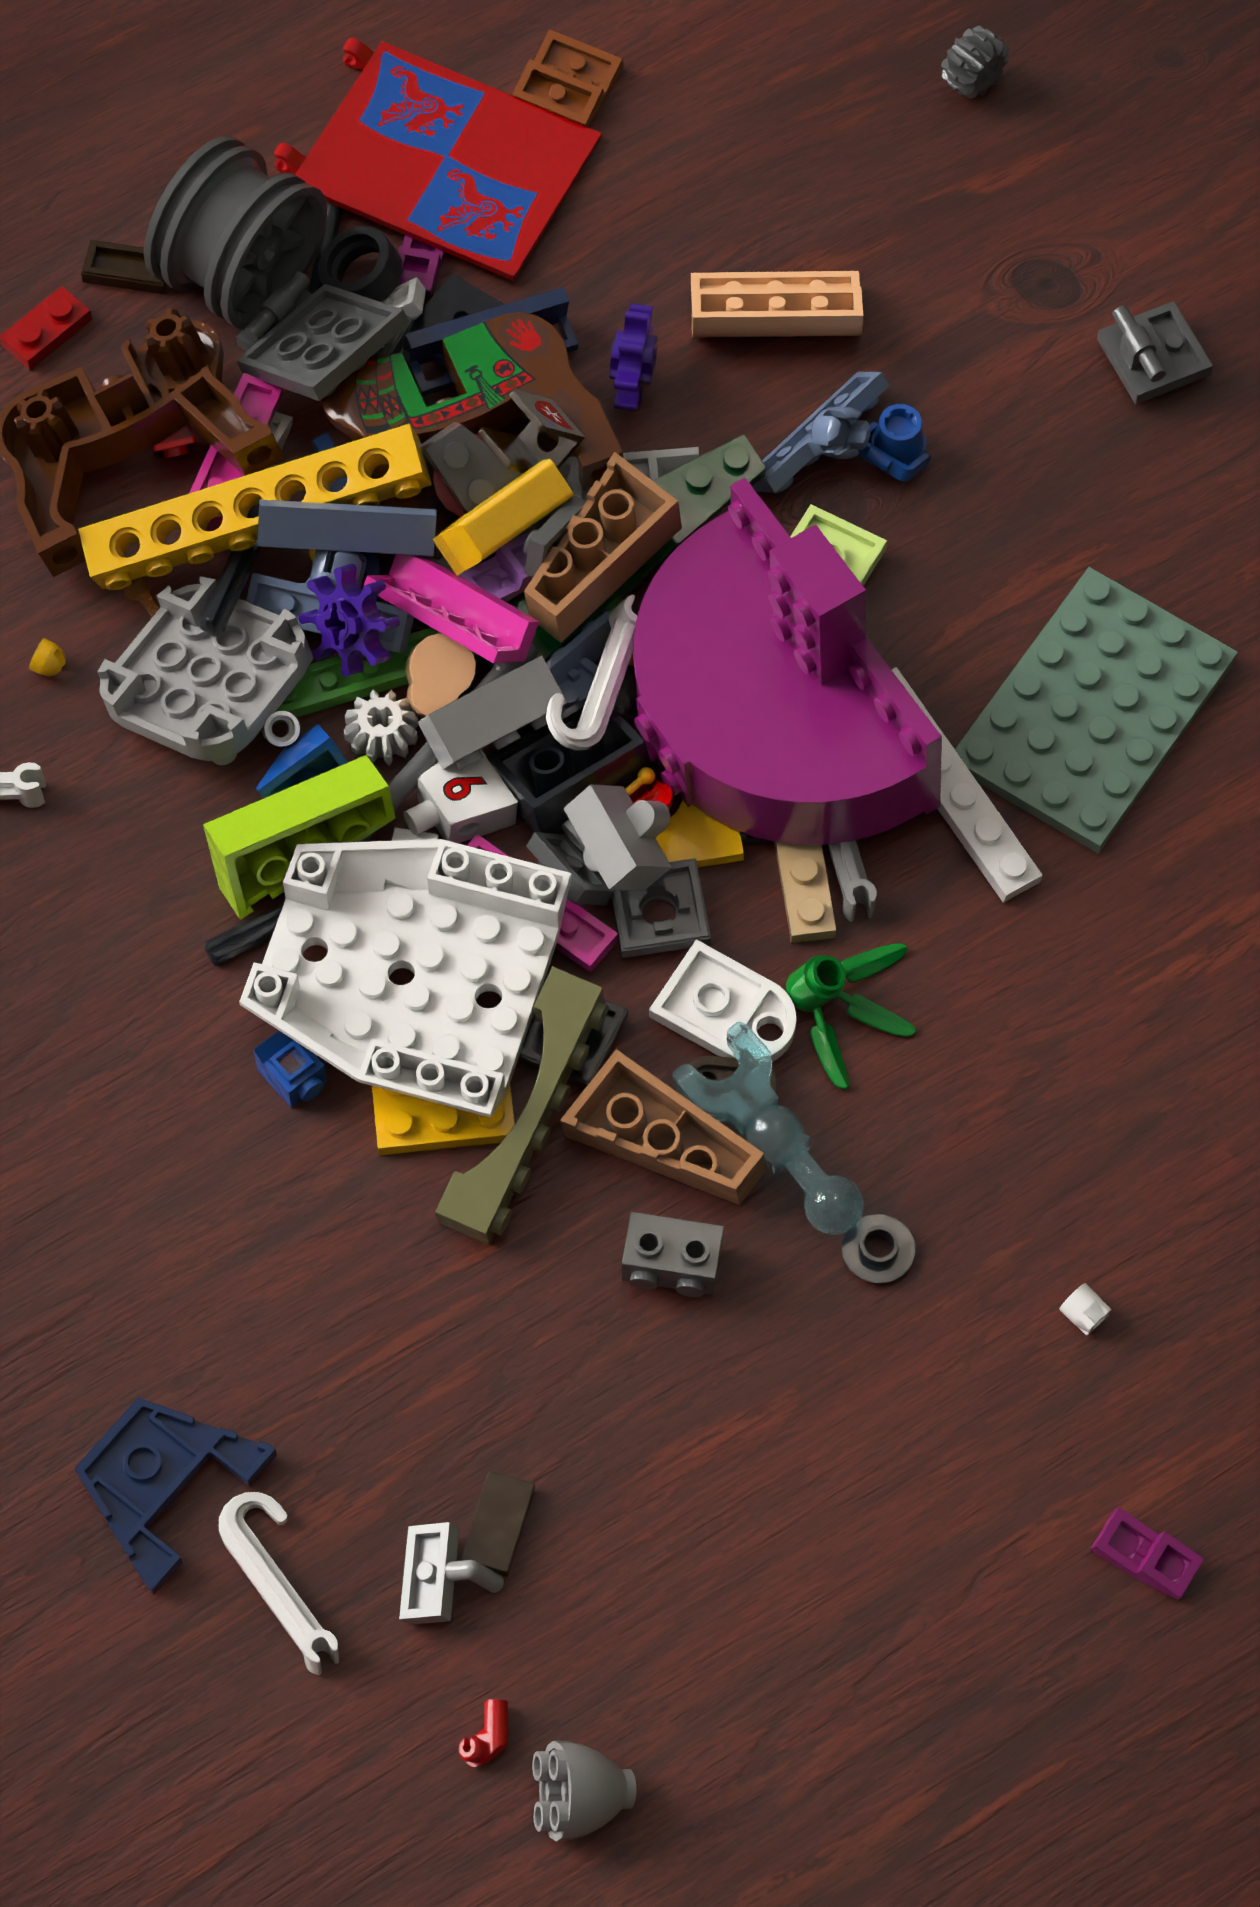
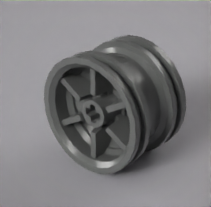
(233, 229)

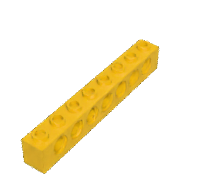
(107, 540)

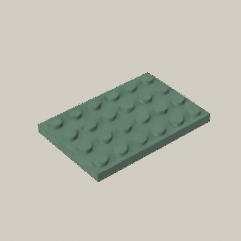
(1093, 709)

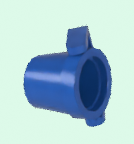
(897, 443)

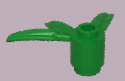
(823, 980)

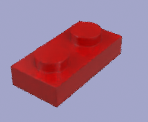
(45, 327)

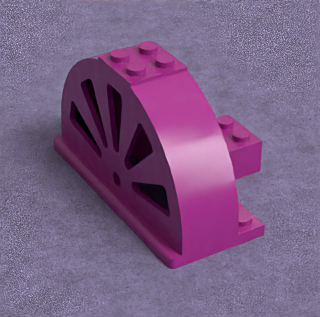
(771, 693)

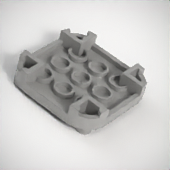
(201, 689)

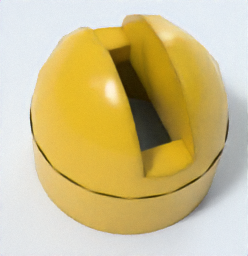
(47, 659)

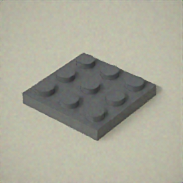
(323, 342)

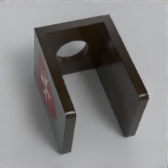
(525, 450)

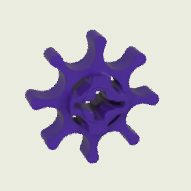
(633, 357)
(349, 620)

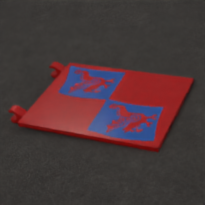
(444, 158)

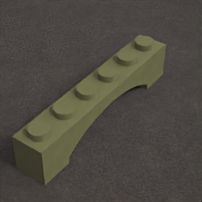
(480, 1198)

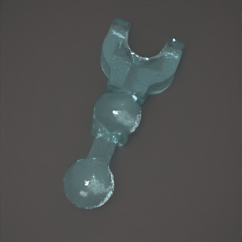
(752, 1107)

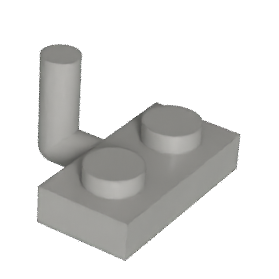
(432, 1571)

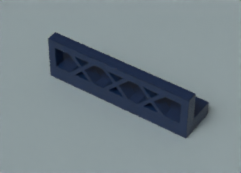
(427, 345)

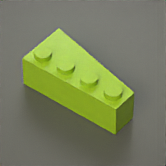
(258, 841)

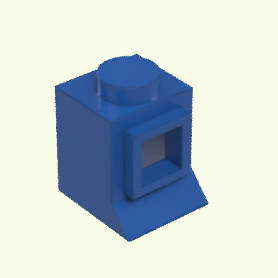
(290, 1068)

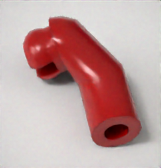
(491, 1739)

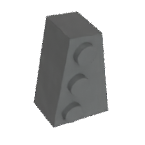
(469, 468)

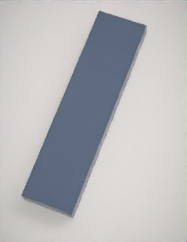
(346, 527)

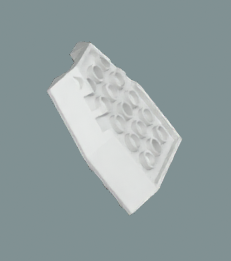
(427, 906)

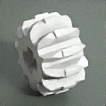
(381, 727)

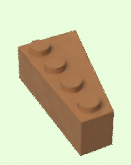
(602, 547)
(657, 1128)

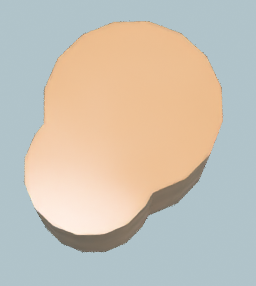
(437, 673)

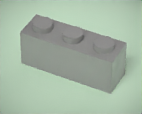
(490, 715)

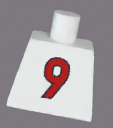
(462, 802)

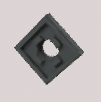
(680, 889)

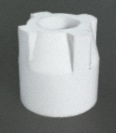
(293, 728)
(1085, 1309)

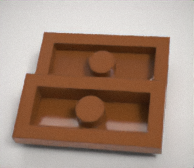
(569, 78)

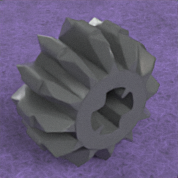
(975, 61)

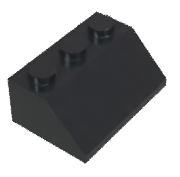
(550, 776)

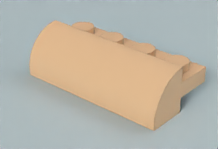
(776, 304)

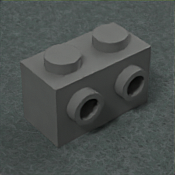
(672, 1254)

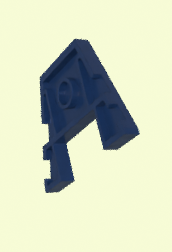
(147, 1464)

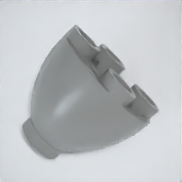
(578, 1790)

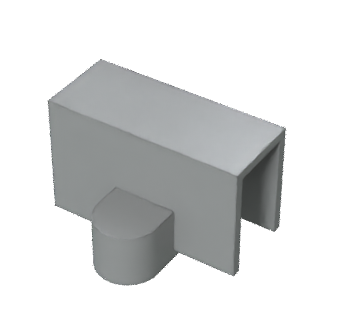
(620, 836)

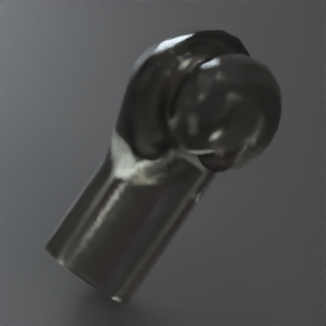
(626, 699)

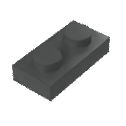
(550, 534)
(560, 853)

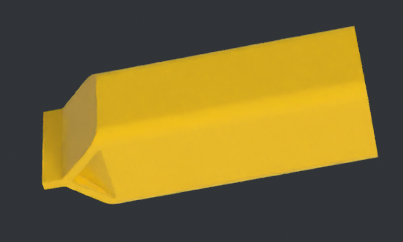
(503, 516)

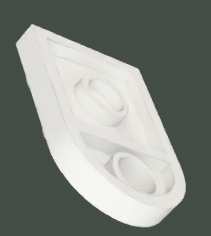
(714, 993)

